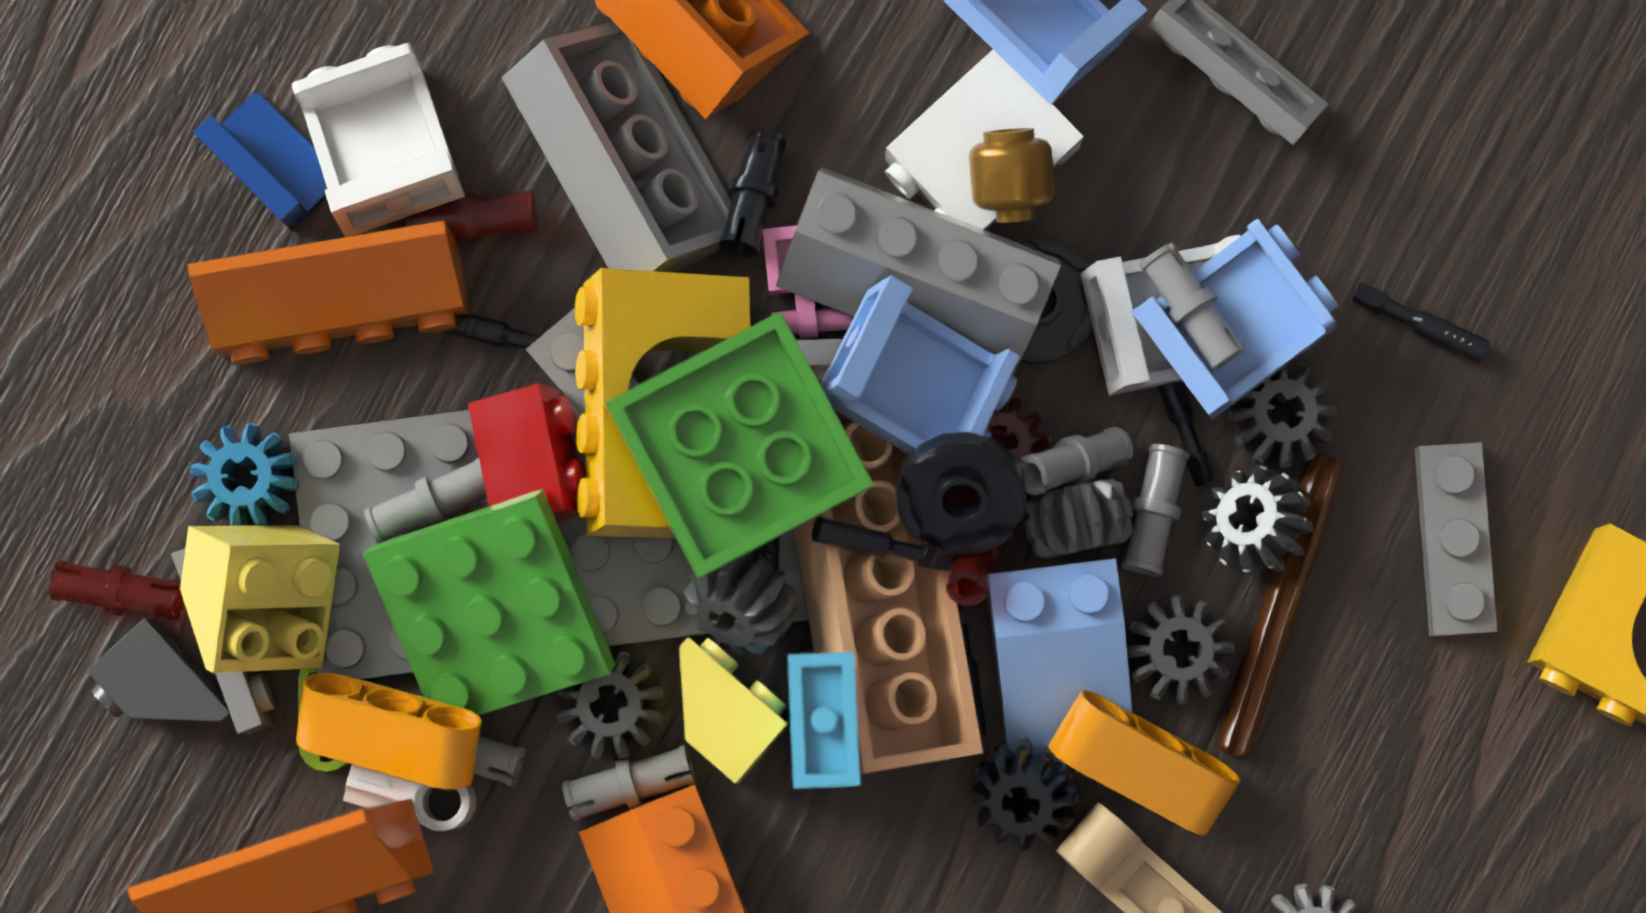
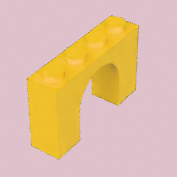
(622, 321)
(1592, 627)

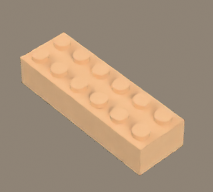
(897, 622)

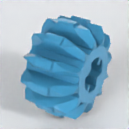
(247, 453)

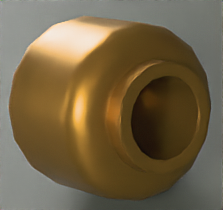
(1012, 173)

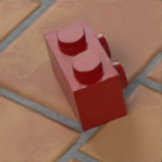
(528, 447)

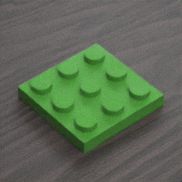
(739, 445)
(490, 606)

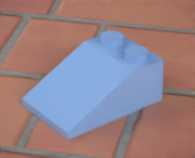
(1051, 640)

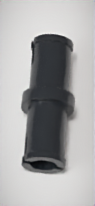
(752, 193)

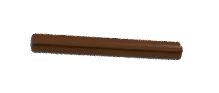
(1277, 616)

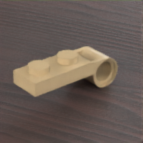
(1127, 869)

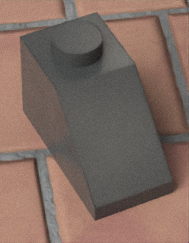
(155, 680)

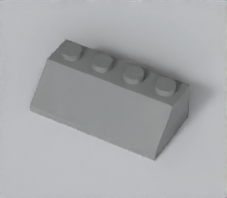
(621, 150)
(957, 271)

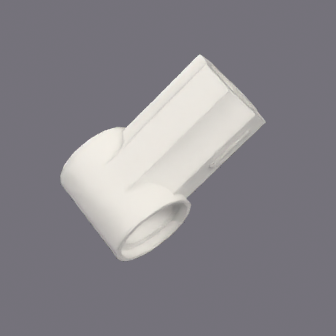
(373, 788)

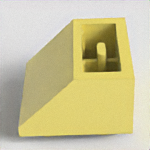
(259, 595)
(721, 715)

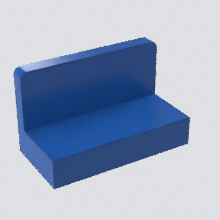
(268, 158)

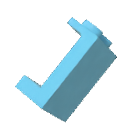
(824, 720)

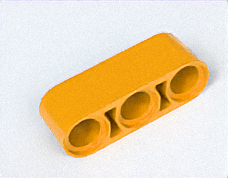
(388, 730)
(1144, 762)

